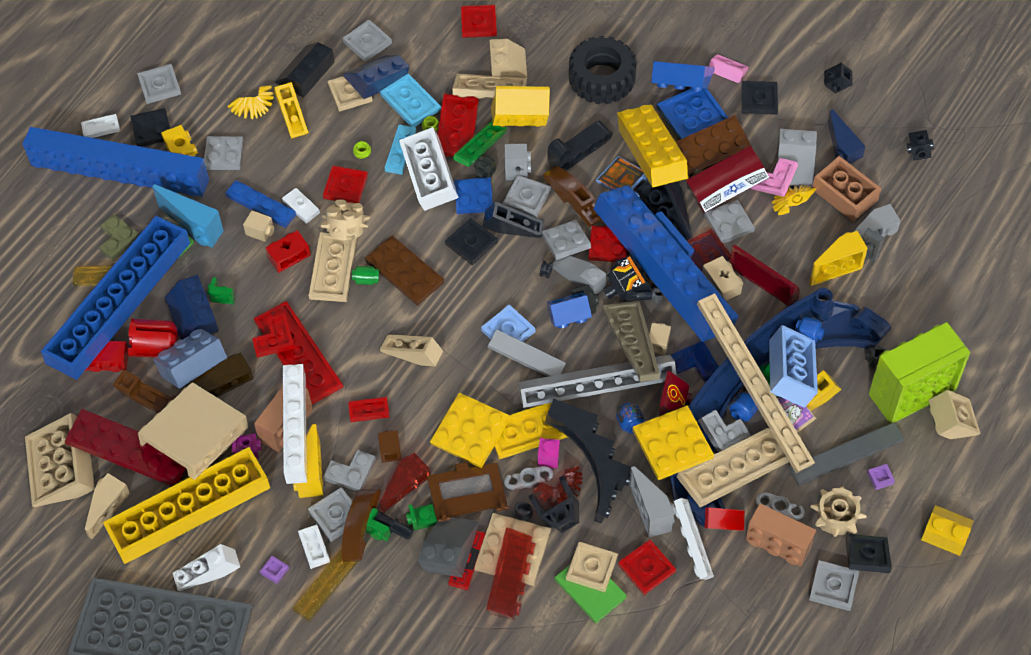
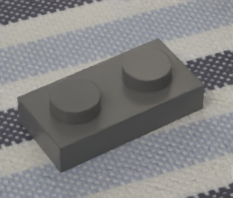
(873, 241)

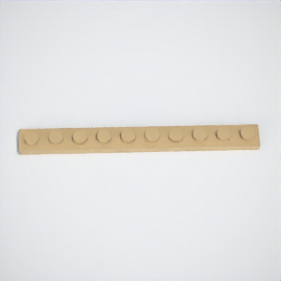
(755, 383)

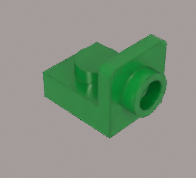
(220, 294)
(421, 517)

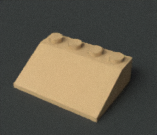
(55, 468)

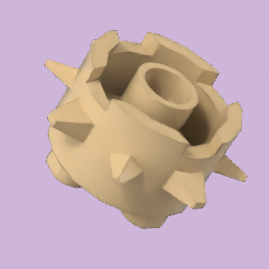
(345, 220)
(838, 511)

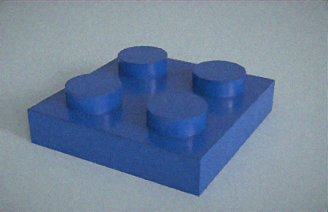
(473, 195)

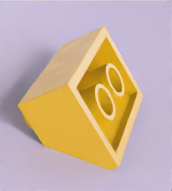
(520, 106)

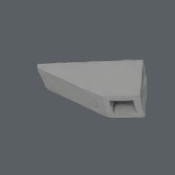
(882, 220)

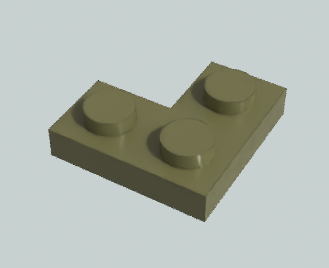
(121, 237)

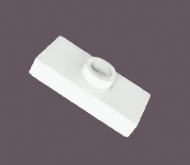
(100, 126)
(302, 205)
(313, 546)

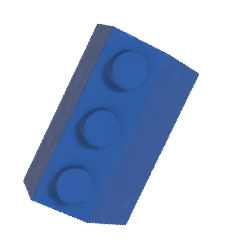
(681, 75)

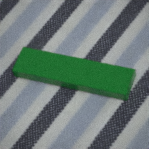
(479, 144)

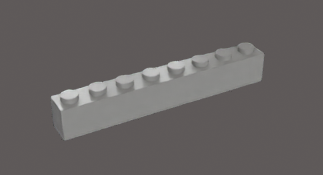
(588, 382)

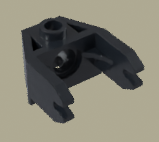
(563, 515)

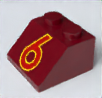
(674, 394)

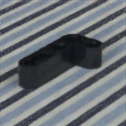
(579, 147)

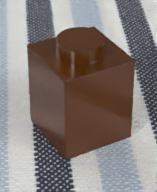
(389, 446)

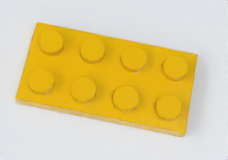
(525, 431)

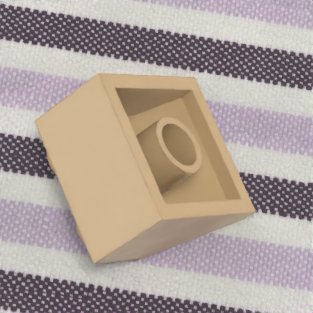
(507, 59)
(953, 415)

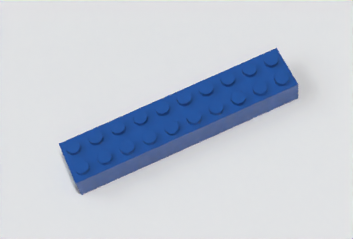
(116, 161)
(660, 256)
(115, 297)

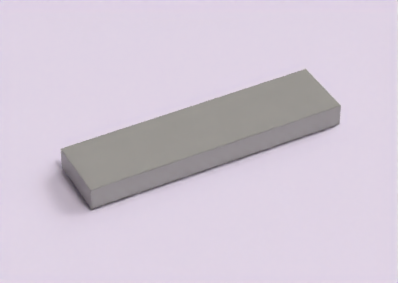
(525, 354)

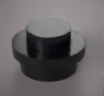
(522, 511)

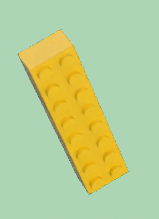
(186, 505)

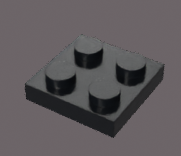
(759, 97)
(148, 127)
(471, 241)
(868, 553)

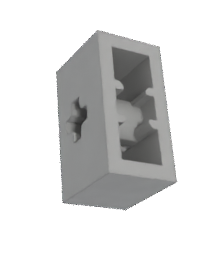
(517, 161)

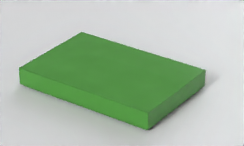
(591, 601)

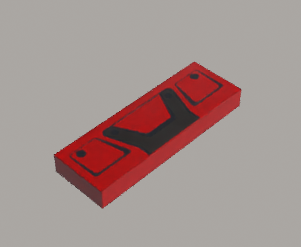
(465, 581)

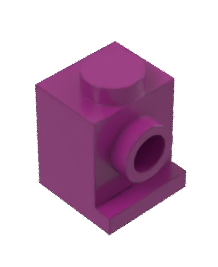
(246, 441)

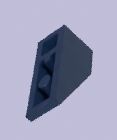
(844, 141)

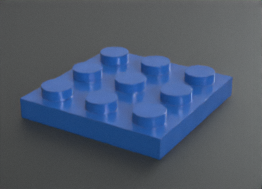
(691, 112)

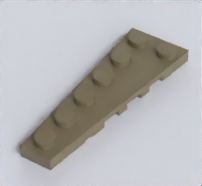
(632, 334)

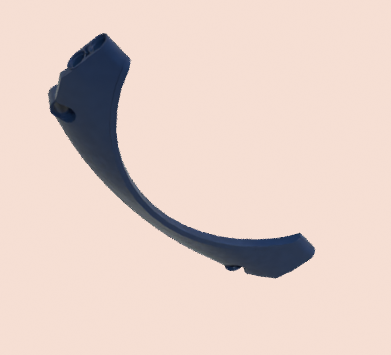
(844, 327)

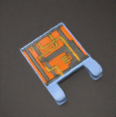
(620, 174)

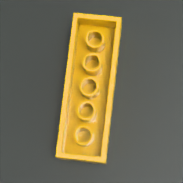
(652, 145)

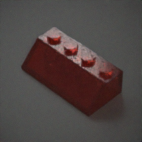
(510, 574)

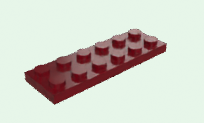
(122, 446)

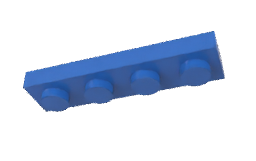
(260, 203)

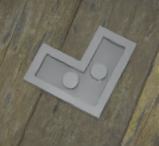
(720, 435)
(352, 476)

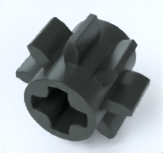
(485, 166)
(874, 355)

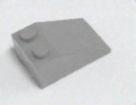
(799, 147)
(652, 504)

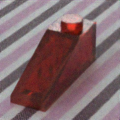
(407, 477)

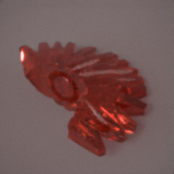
(558, 492)

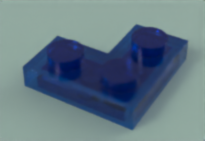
(698, 357)

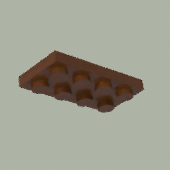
(713, 144)
(405, 270)

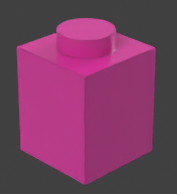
(548, 453)

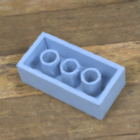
(793, 366)

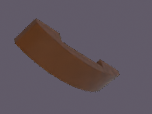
(141, 393)
(355, 524)

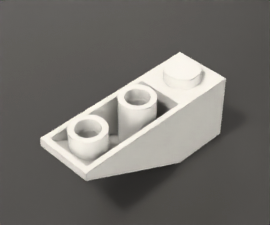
(206, 568)

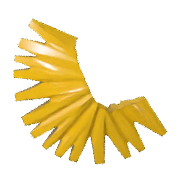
(253, 104)
(792, 198)

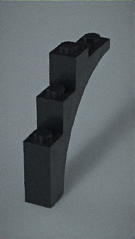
(581, 429)

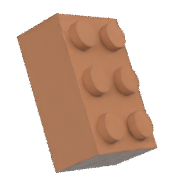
(846, 188)
(270, 423)
(780, 535)

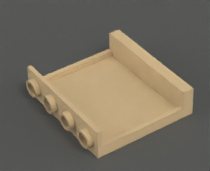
(194, 429)

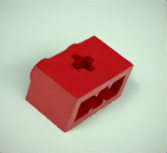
(287, 251)

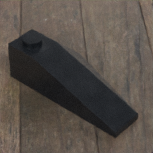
(670, 201)

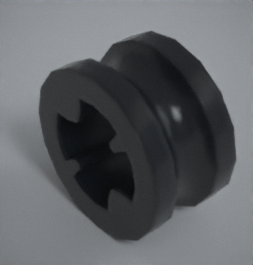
(546, 269)

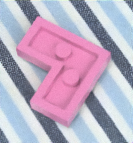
(780, 179)

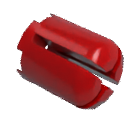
(151, 337)

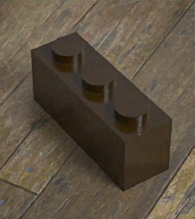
(225, 376)

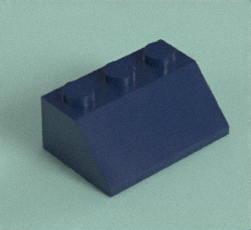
(377, 75)
(190, 307)

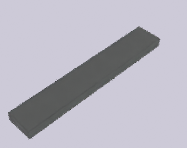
(849, 453)

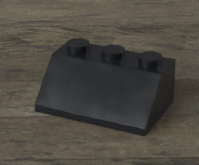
(307, 68)

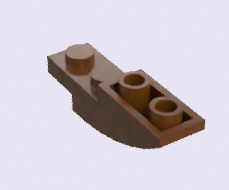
(575, 193)

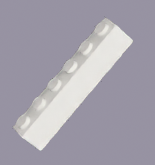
(294, 424)

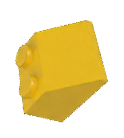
(947, 530)

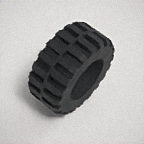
(602, 87)

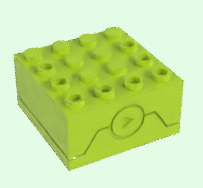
(918, 372)

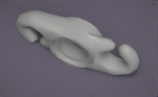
(521, 484)
(774, 499)

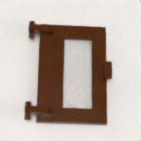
(466, 491)

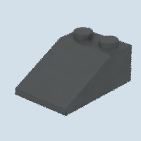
(448, 547)

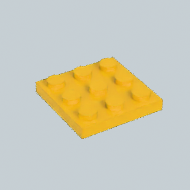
(470, 430)
(673, 442)

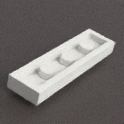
(695, 546)

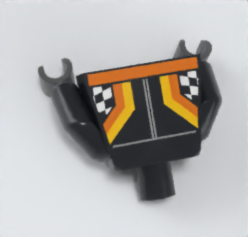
(630, 282)

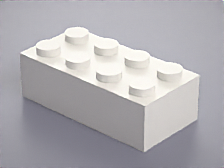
(428, 169)

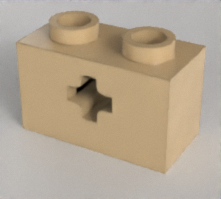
(723, 278)

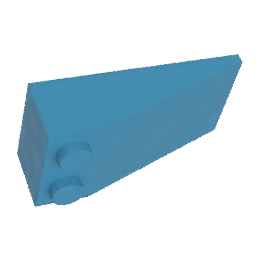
(198, 219)

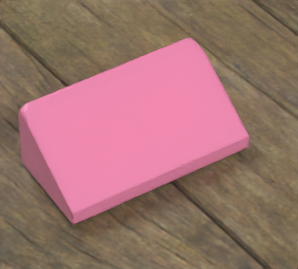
(728, 68)

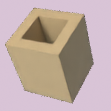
(258, 226)
(660, 337)

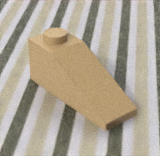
(414, 349)
(106, 500)

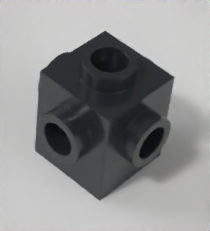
(838, 78)
(920, 145)

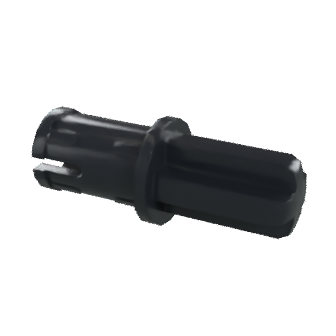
(394, 525)

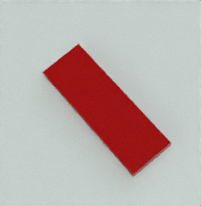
(320, 376)

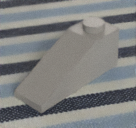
(581, 273)

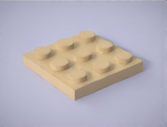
(493, 540)

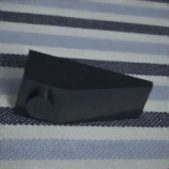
(511, 221)

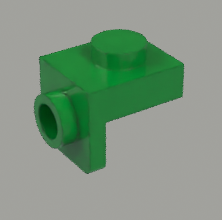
(376, 529)

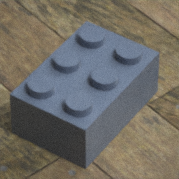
(190, 358)

